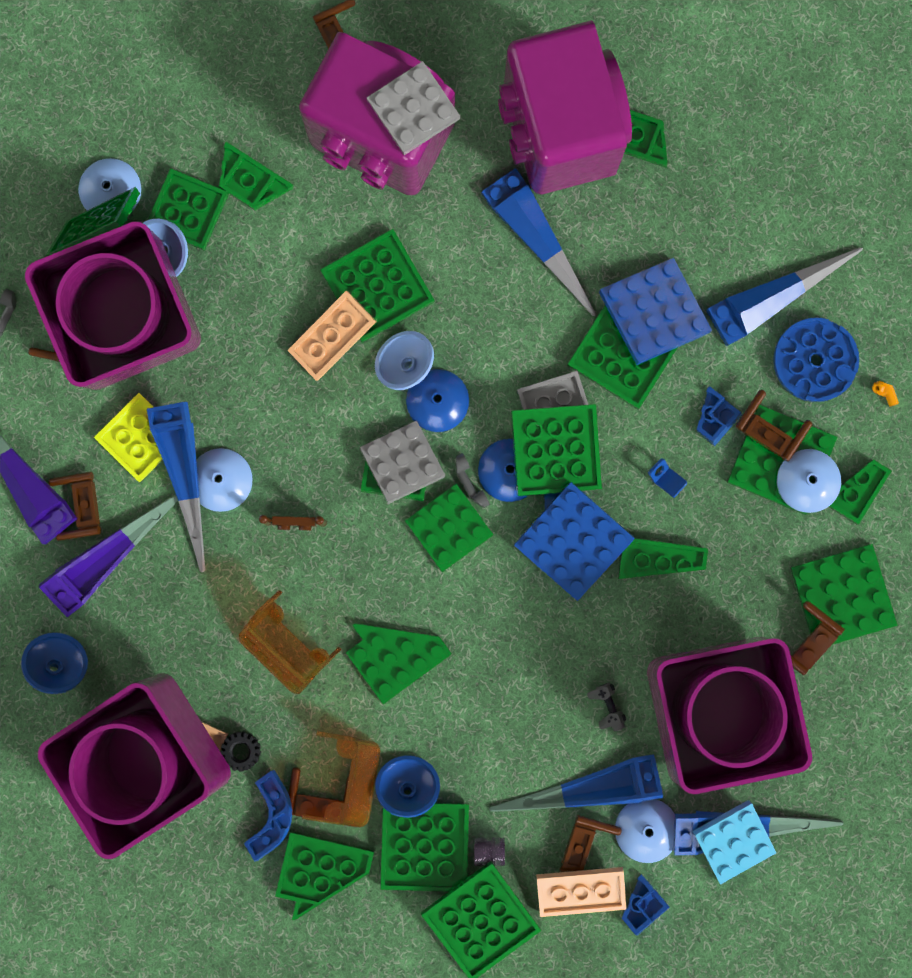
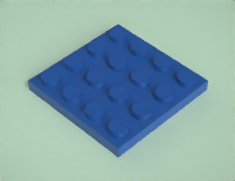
(655, 311)
(574, 541)

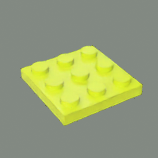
(130, 439)

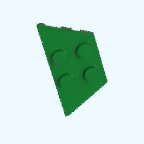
(647, 139)
(249, 179)

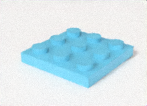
(734, 841)

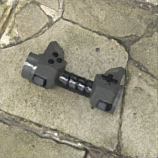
(615, 718)

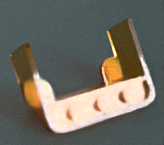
(280, 650)
(361, 782)

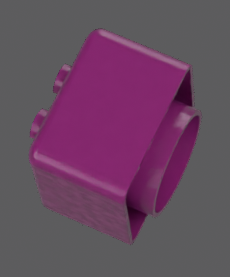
(565, 108)
(347, 127)
(112, 306)
(729, 714)
(134, 764)

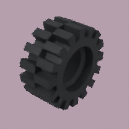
(254, 751)

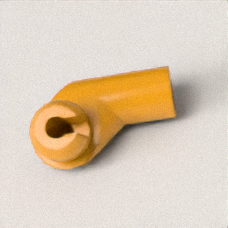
(886, 390)

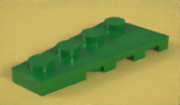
(659, 558)

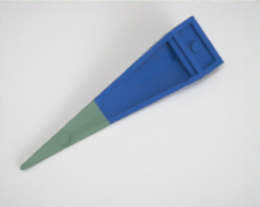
(619, 784)
(686, 843)

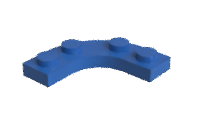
(279, 817)

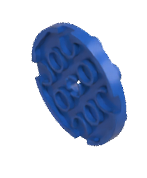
(837, 354)

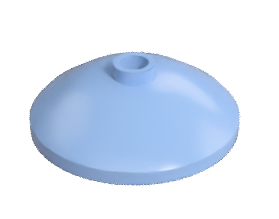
(112, 171)
(172, 239)
(398, 354)
(235, 481)
(795, 485)
(635, 820)

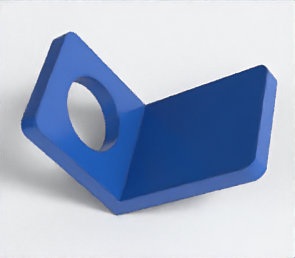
(667, 478)

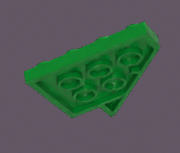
(394, 658)
(319, 870)

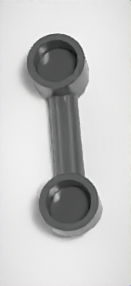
(9, 300)
(479, 497)

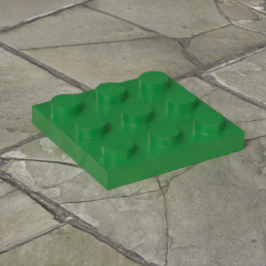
(190, 206)
(449, 528)

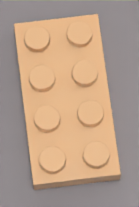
(332, 335)
(581, 891)

